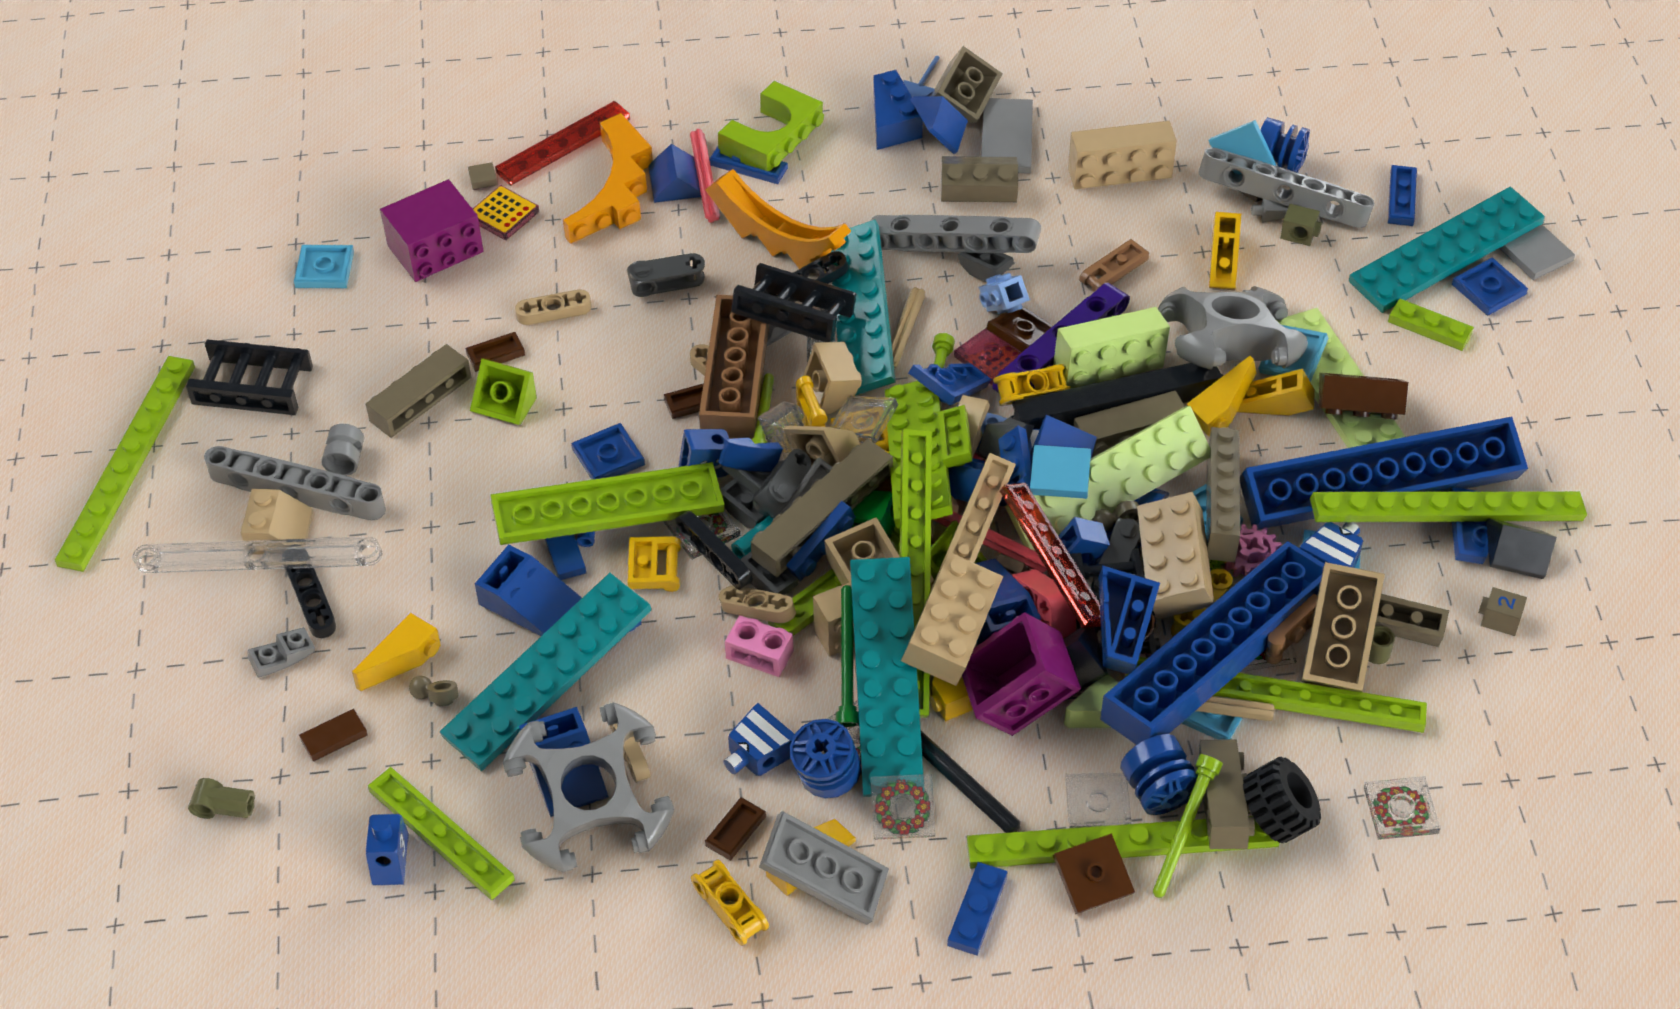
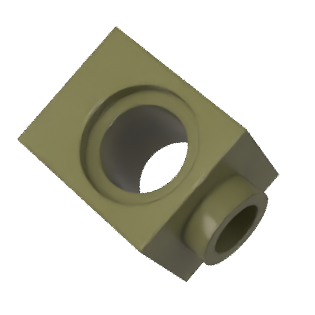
(1300, 225)

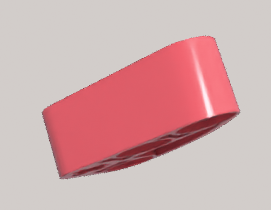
(1048, 601)

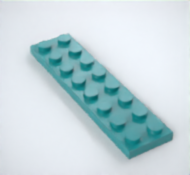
(1446, 249)
(868, 329)
(545, 671)
(884, 683)

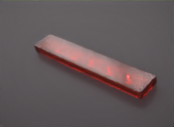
(557, 145)
(1053, 554)

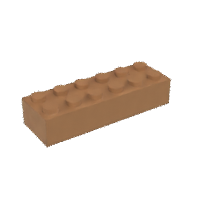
(733, 371)

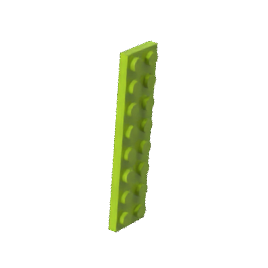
(918, 411)
(606, 503)

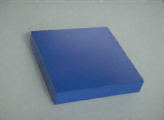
(1489, 286)
(608, 453)

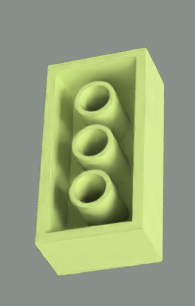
(1112, 347)

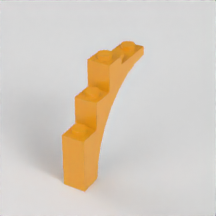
(627, 180)
(775, 230)

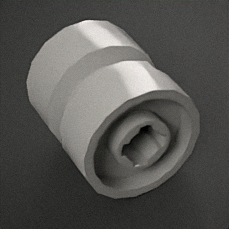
(343, 449)

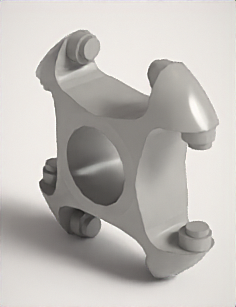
(1232, 327)
(605, 753)

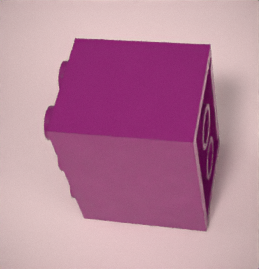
(432, 230)
(1019, 674)

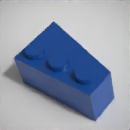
(894, 112)
(1125, 616)

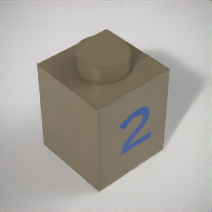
(1502, 611)

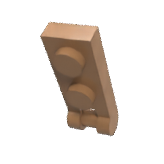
(1114, 265)
(1290, 630)

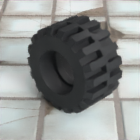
(1282, 800)

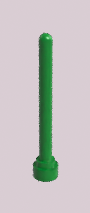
(847, 713)

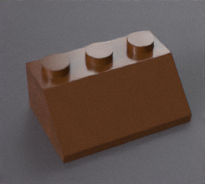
(1362, 395)

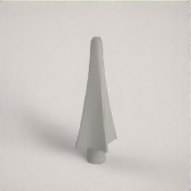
(1269, 210)

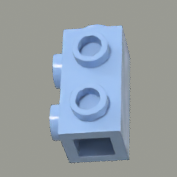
(1003, 293)

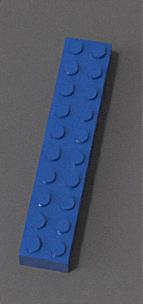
(1416, 463)
(1211, 647)

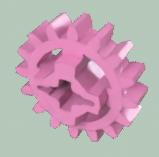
(1252, 550)

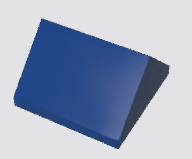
(941, 120)
(674, 176)

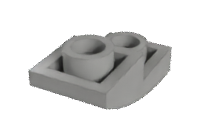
(286, 651)

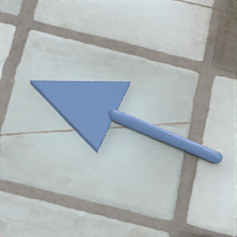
(919, 89)

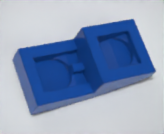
(746, 455)

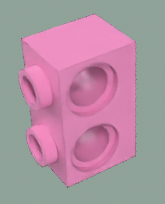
(759, 649)

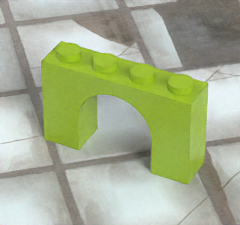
(769, 148)

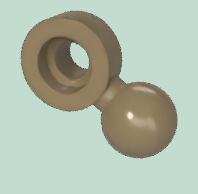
(1124, 510)
(439, 692)

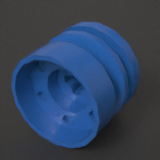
(1287, 149)
(828, 773)
(1159, 774)

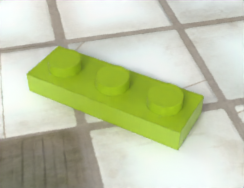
(1430, 324)
(955, 436)

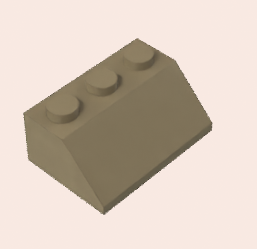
(968, 84)
(979, 179)

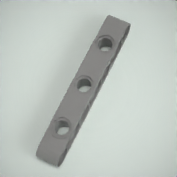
(1266, 181)
(958, 233)
(307, 484)

